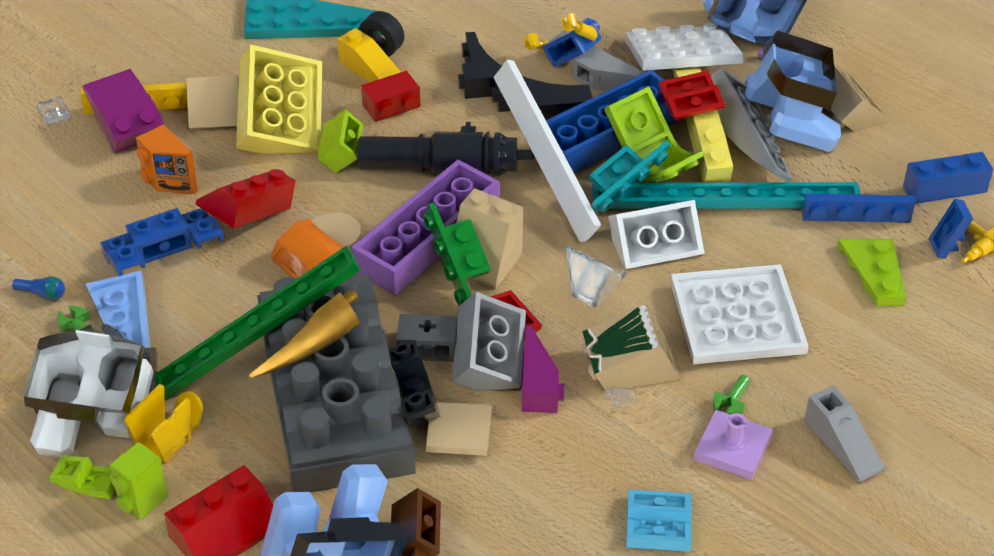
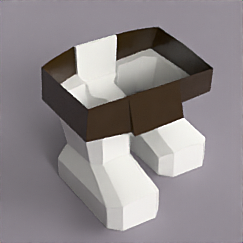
(84, 380)

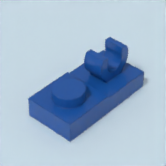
(951, 229)

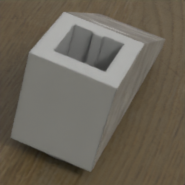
(602, 70)
(843, 433)

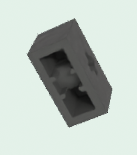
(433, 335)

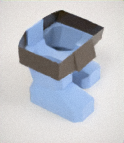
(798, 83)

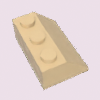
(853, 104)

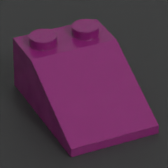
(122, 109)

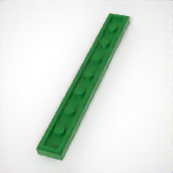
(258, 321)

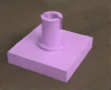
(733, 444)

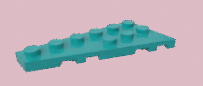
(300, 19)

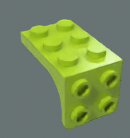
(643, 128)

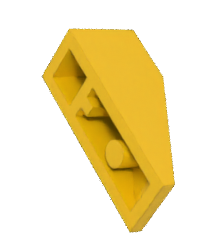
(364, 56)

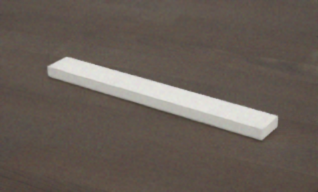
(547, 151)

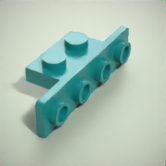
(621, 171)

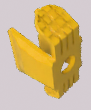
(161, 435)

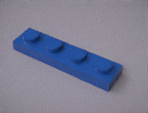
(858, 208)

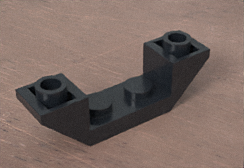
(417, 393)

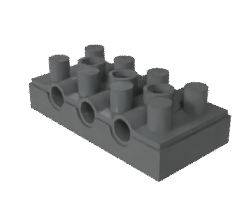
(342, 400)

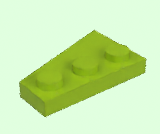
(878, 268)

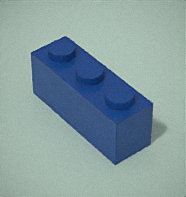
(948, 177)

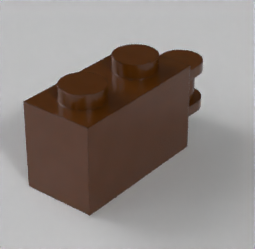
(420, 522)

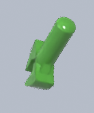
(80, 315)
(732, 397)

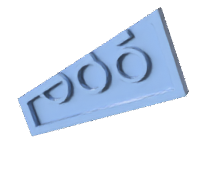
(123, 305)

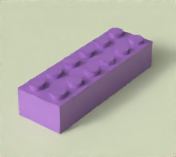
(401, 243)

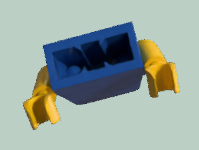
(570, 43)

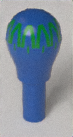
(48, 288)

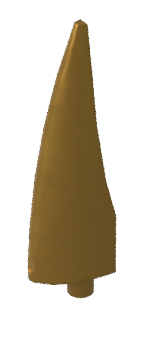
(322, 329)

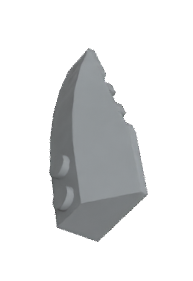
(747, 125)

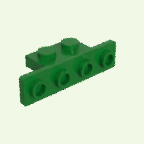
(459, 250)

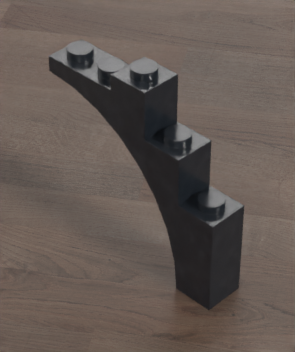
(479, 81)

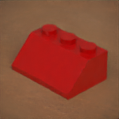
(250, 198)
(222, 517)

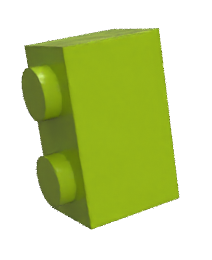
(340, 141)
(138, 481)

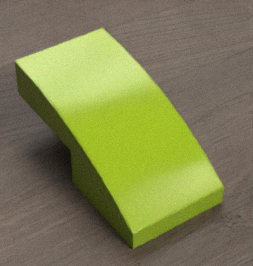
(83, 477)

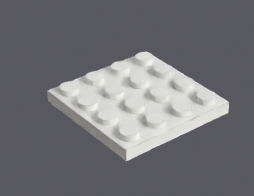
(682, 47)
(738, 314)

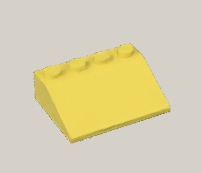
(278, 102)

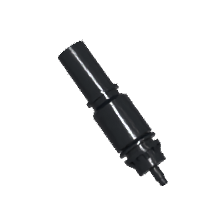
(441, 150)

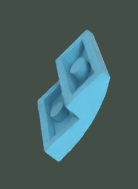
(659, 520)

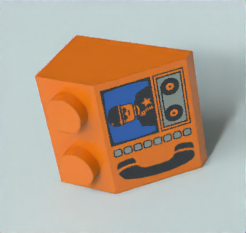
(166, 162)

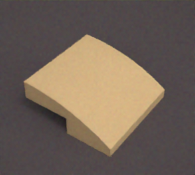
(460, 429)

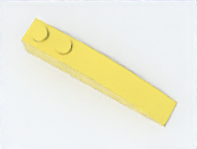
(708, 136)

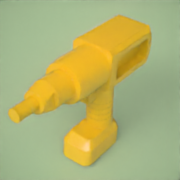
(983, 244)

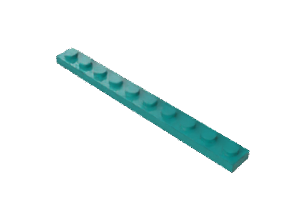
(726, 195)

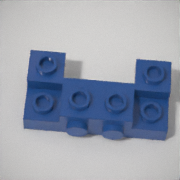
(159, 237)

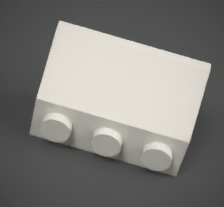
(656, 234)

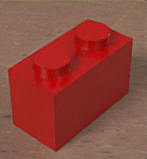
(390, 96)

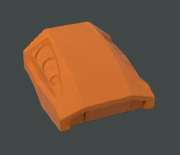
(303, 248)

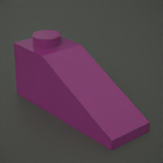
(540, 377)

